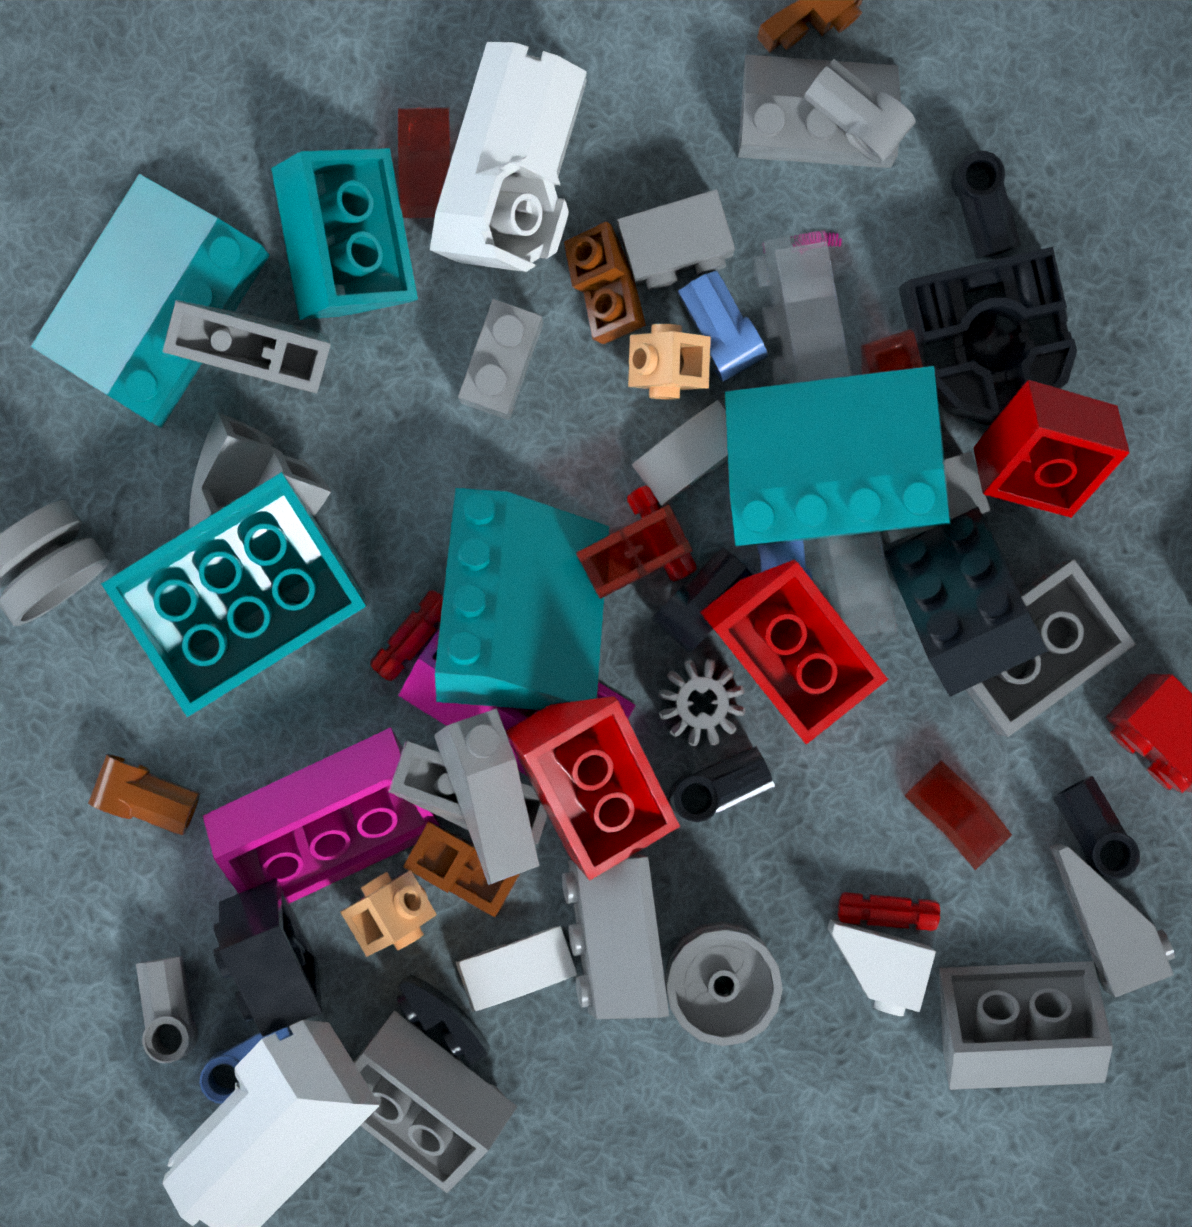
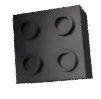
(267, 958)

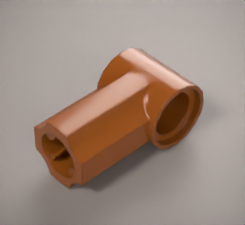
(138, 794)

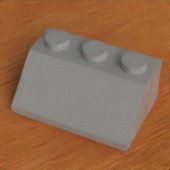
(787, 127)
(617, 941)
(1023, 1025)
(429, 1102)

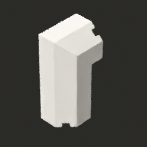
(507, 160)
(273, 1132)

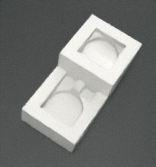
(516, 968)

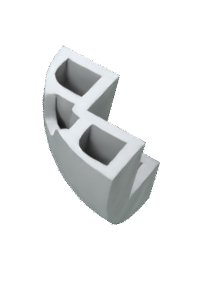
(239, 460)

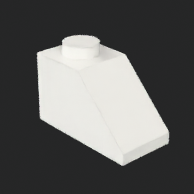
(885, 966)

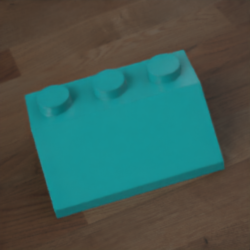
(343, 232)

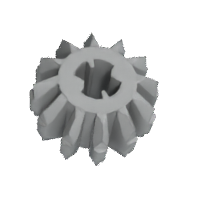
(701, 719)

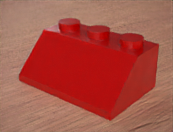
(795, 647)
(593, 781)

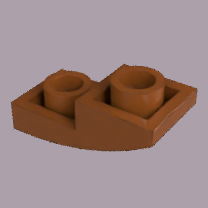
(790, 25)
(604, 276)

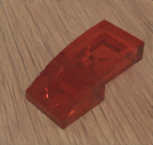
(422, 158)

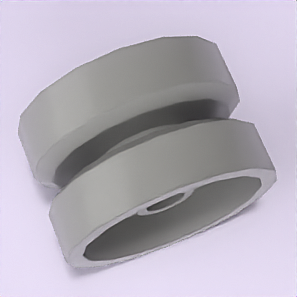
(44, 562)
(736, 1012)

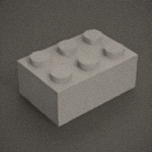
(1080, 642)

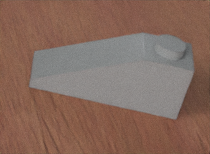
(248, 345)
(425, 782)
(489, 794)
(1119, 938)

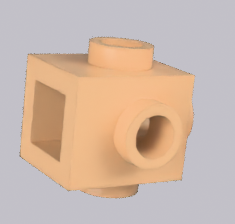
(668, 361)
(389, 913)

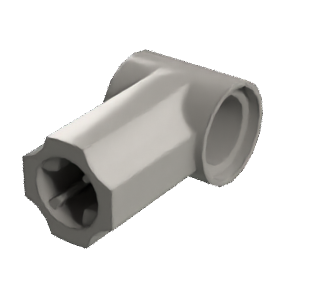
(871, 120)
(165, 1002)

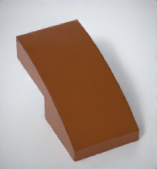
(455, 868)

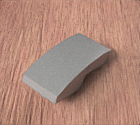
(686, 454)

